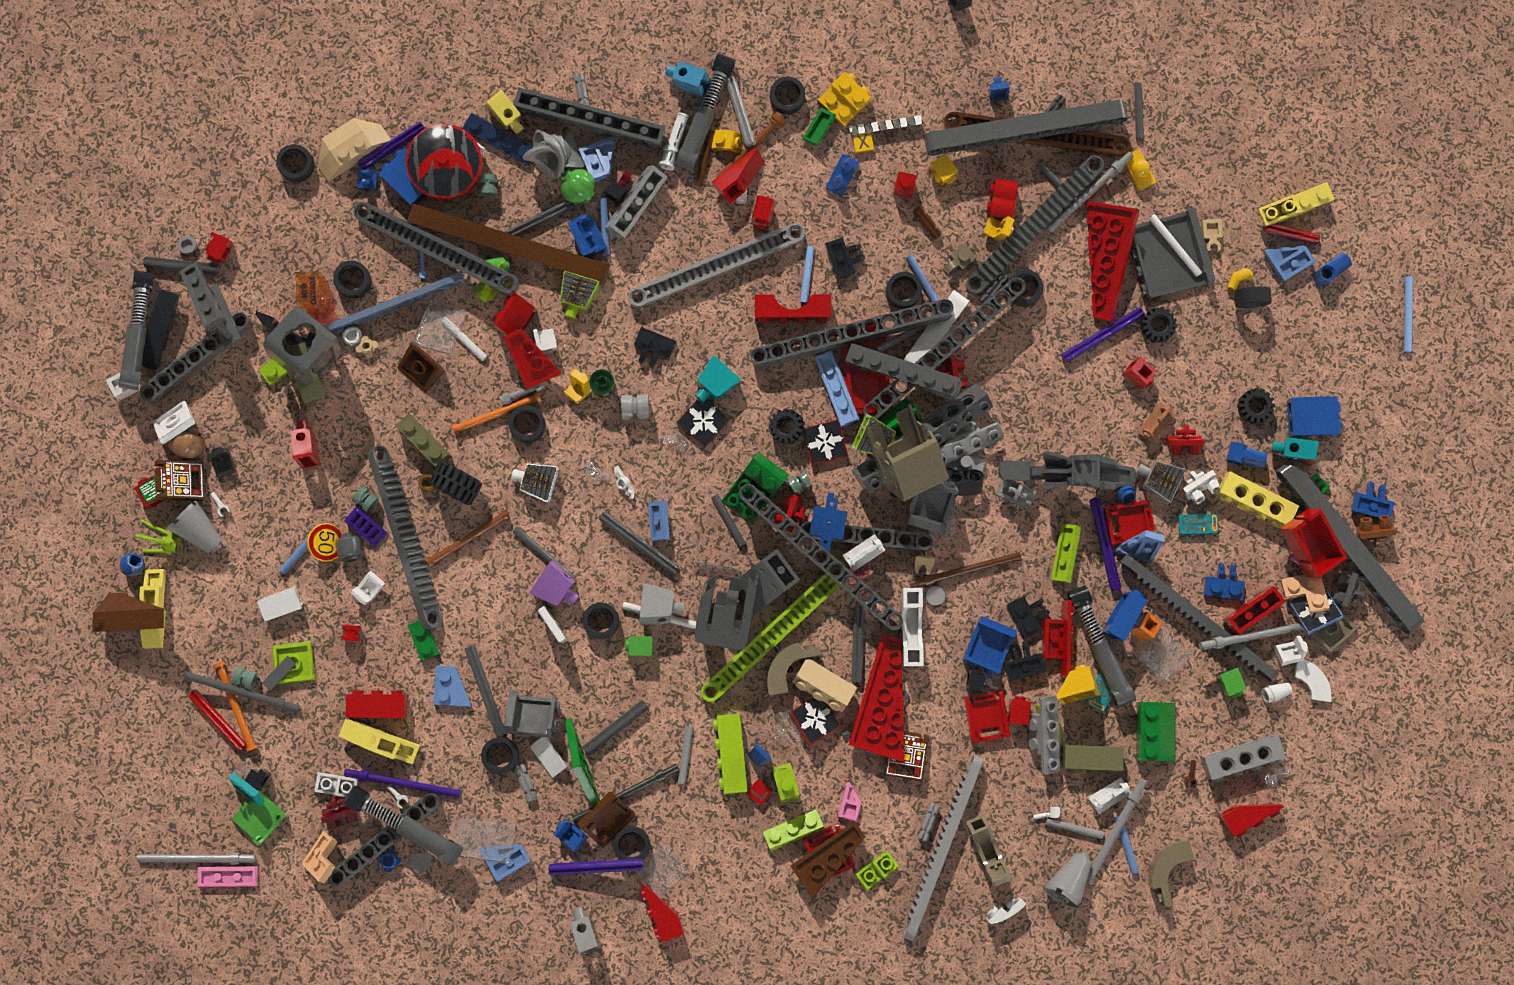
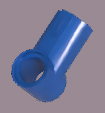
(1332, 269)
(1240, 455)

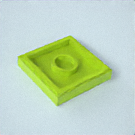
(302, 655)

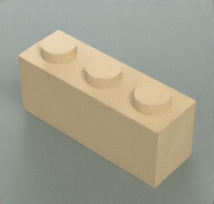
(824, 685)

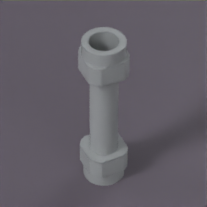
(507, 399)

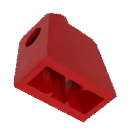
(304, 445)

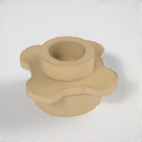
(368, 352)

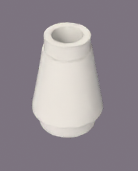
(1275, 692)

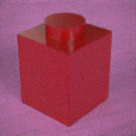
(904, 185)
(1019, 711)

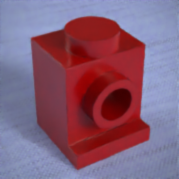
(218, 248)
(1140, 373)

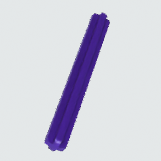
(1103, 334)
(1105, 544)
(596, 867)

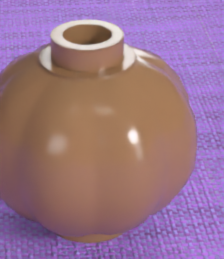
(187, 444)

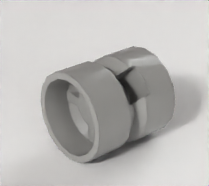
(635, 406)

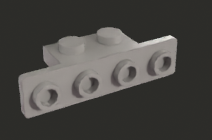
(970, 440)
(1045, 734)

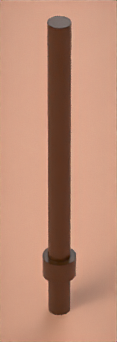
(929, 579)

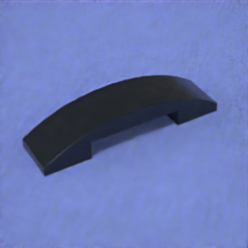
(271, 323)

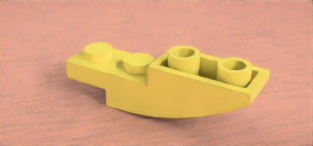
(1296, 204)
(153, 592)
(378, 741)

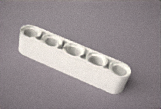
(937, 331)

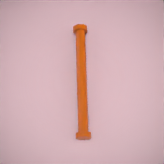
(496, 413)
(236, 708)

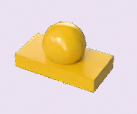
(1140, 171)

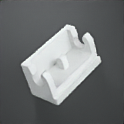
(280, 603)

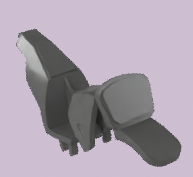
(1063, 471)

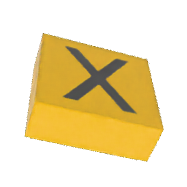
(863, 142)

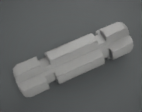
(581, 89)
(525, 783)
(929, 822)

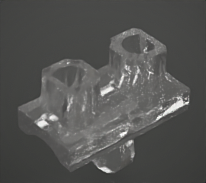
(784, 730)

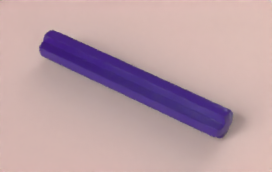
(391, 146)

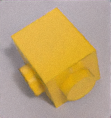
(943, 170)

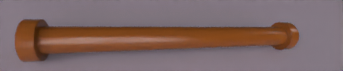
(468, 538)

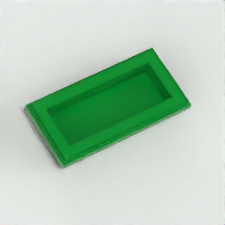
(819, 127)

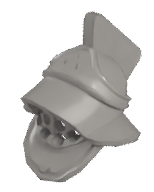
(554, 153)

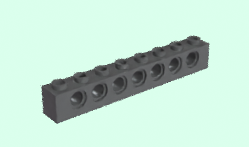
(589, 118)
(943, 425)

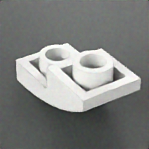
(334, 784)
(999, 914)

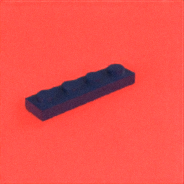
(497, 137)

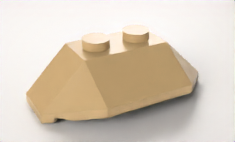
(348, 145)

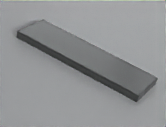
(279, 672)

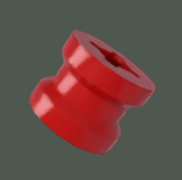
(351, 633)

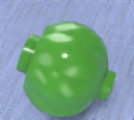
(577, 186)

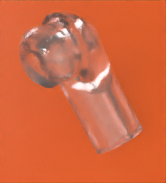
(678, 440)
(1274, 774)

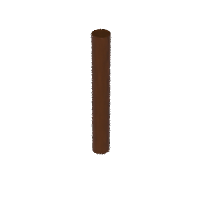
(705, 158)

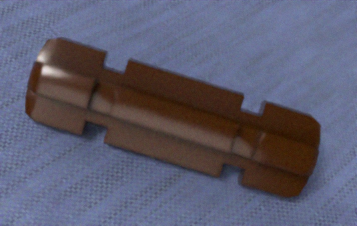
(927, 222)

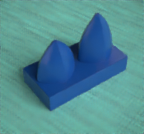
(842, 175)

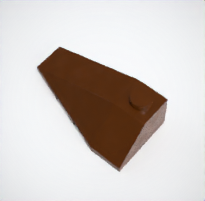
(126, 613)

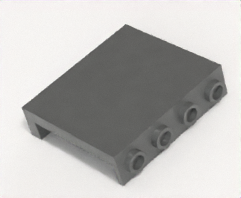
(1158, 263)

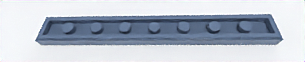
(396, 303)

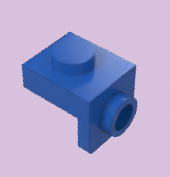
(570, 835)

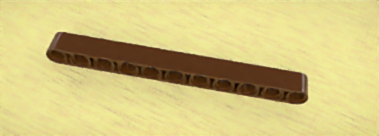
(508, 243)

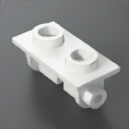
(864, 552)
(1110, 795)

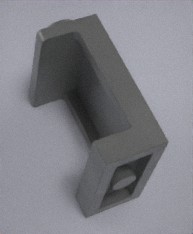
(932, 507)
(531, 715)

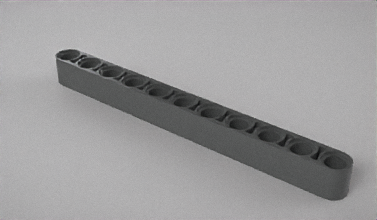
(1025, 127)
(858, 326)
(951, 343)
(1358, 556)
(825, 565)

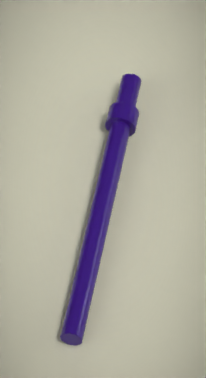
(365, 776)

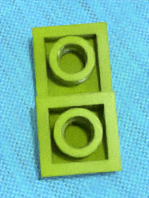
(876, 870)

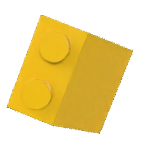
(1078, 686)

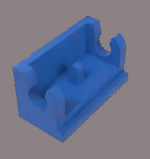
(587, 235)

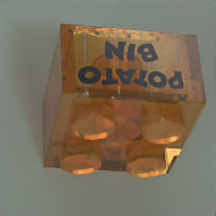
(312, 293)

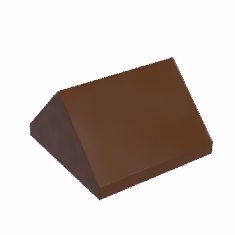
(420, 367)

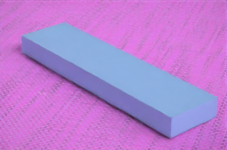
(837, 388)

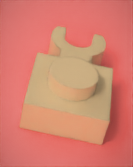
(1212, 231)

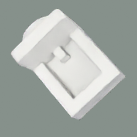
(368, 588)
(1292, 651)

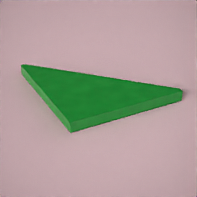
(579, 764)

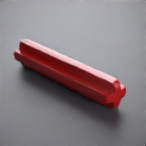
(1293, 233)

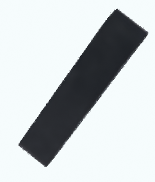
(967, 481)

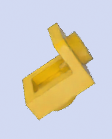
(727, 141)
(999, 229)
(579, 386)

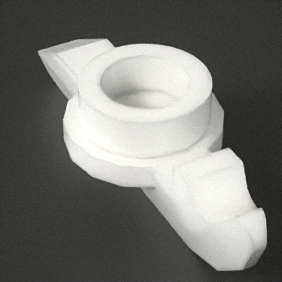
(623, 482)

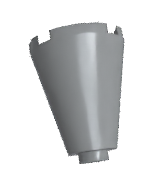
(196, 528)
(1070, 881)

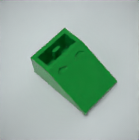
(764, 476)

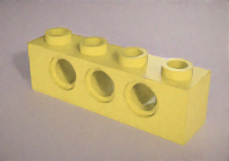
(1285, 509)

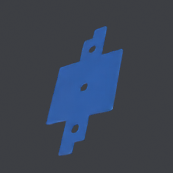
(837, 522)

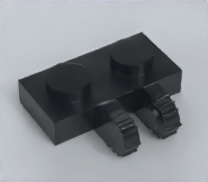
(840, 258)
(654, 343)
(1025, 617)
(1024, 666)

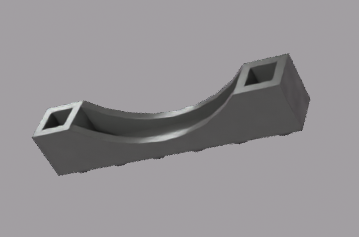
(917, 375)

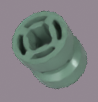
(487, 185)
(799, 483)
(365, 499)
(244, 678)

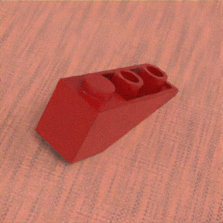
(739, 176)
(1241, 817)
(665, 918)

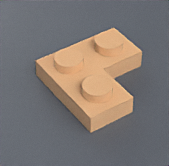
(1310, 588)
(316, 860)

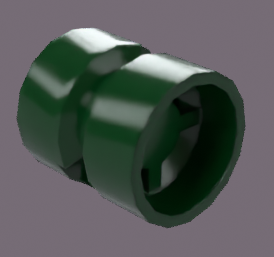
(602, 383)

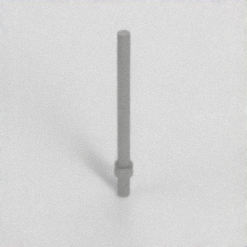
(1115, 168)
(1219, 642)
(1134, 797)
(233, 859)

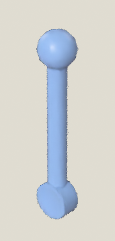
(422, 274)

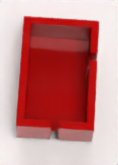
(1313, 543)

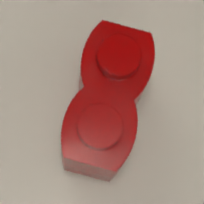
(1002, 200)
(762, 213)

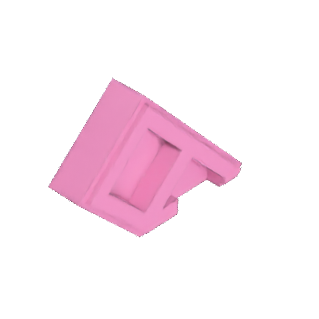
(850, 804)

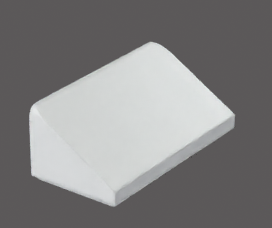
(549, 756)

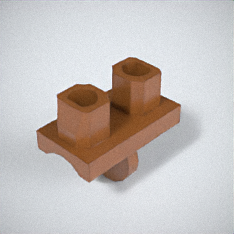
(1376, 532)

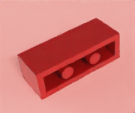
(1253, 610)
(376, 704)

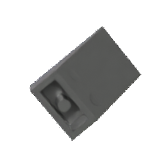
(773, 580)

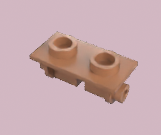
(1156, 422)

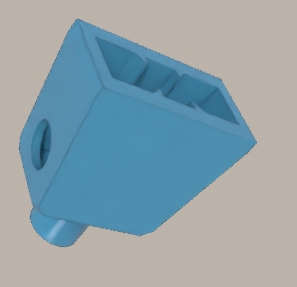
(689, 78)

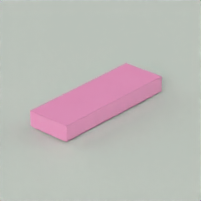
(228, 876)

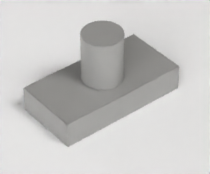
(966, 463)

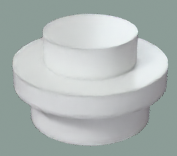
(352, 336)

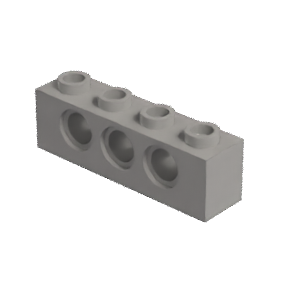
(635, 202)
(1273, 754)

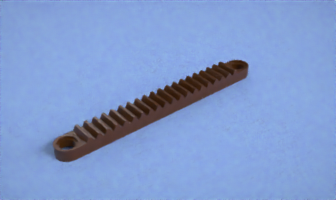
(1077, 141)

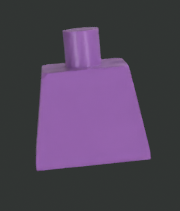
(554, 585)

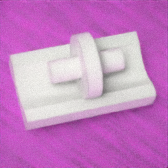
(1199, 483)

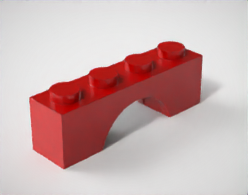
(769, 309)

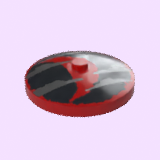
(444, 162)

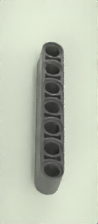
(187, 361)
(894, 537)
(375, 842)

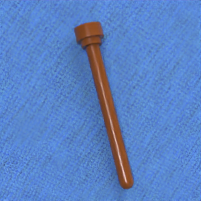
(776, 122)

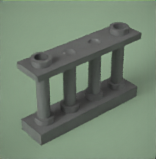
(210, 305)

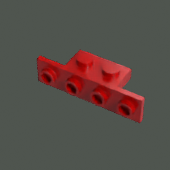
(1057, 638)

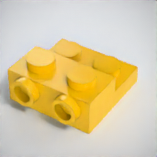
(845, 98)

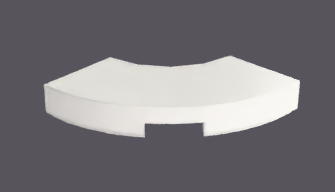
(1314, 679)

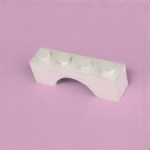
(912, 626)

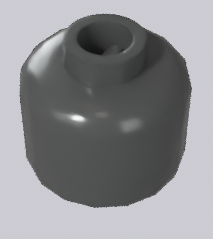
(349, 547)

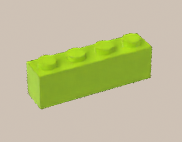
(731, 752)

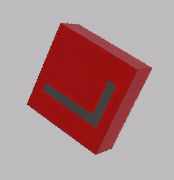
(759, 791)

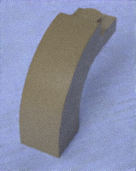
(778, 667)
(988, 850)
(1162, 865)

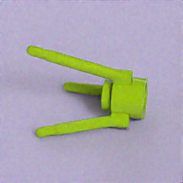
(483, 290)
(169, 543)

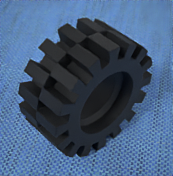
(1169, 321)
(1266, 402)
(776, 423)

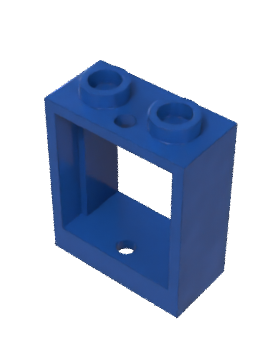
(1124, 615)

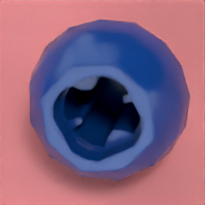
(132, 564)

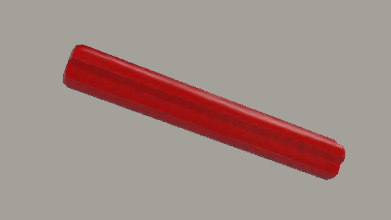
(217, 720)

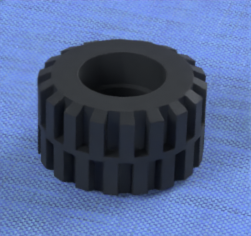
(455, 483)

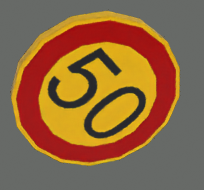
(322, 542)

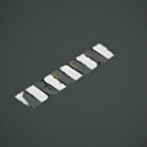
(884, 125)

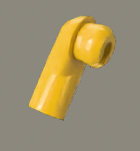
(1243, 274)

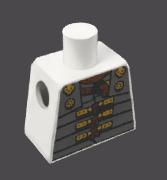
(537, 480)

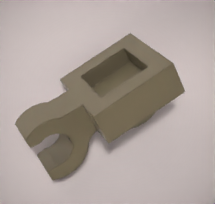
(960, 258)

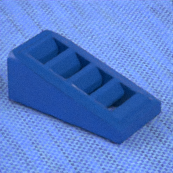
(758, 755)

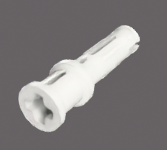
(671, 149)

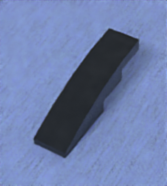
(159, 327)

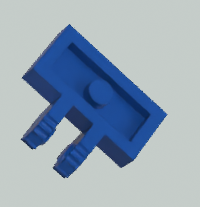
(1370, 505)
(1223, 587)

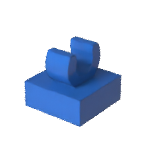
(998, 90)
(367, 179)

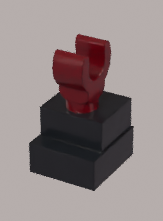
(617, 191)

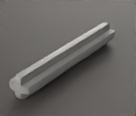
(740, 112)

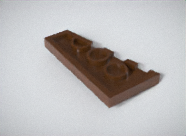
(823, 861)

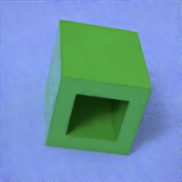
(639, 646)
(1231, 683)

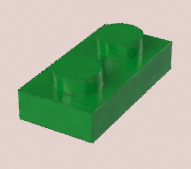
(423, 641)

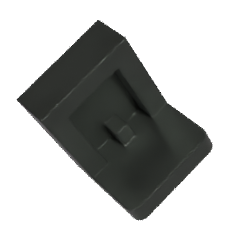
(222, 462)

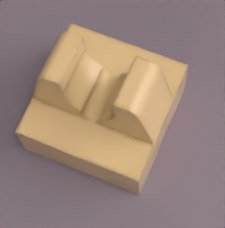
(927, 561)

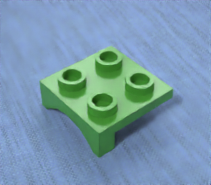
(259, 821)

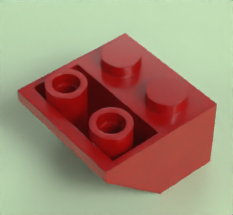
(515, 314)

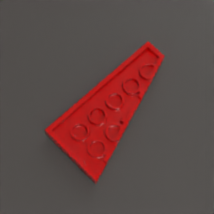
(1109, 249)
(881, 711)

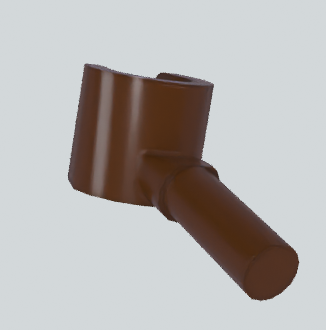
(1191, 775)

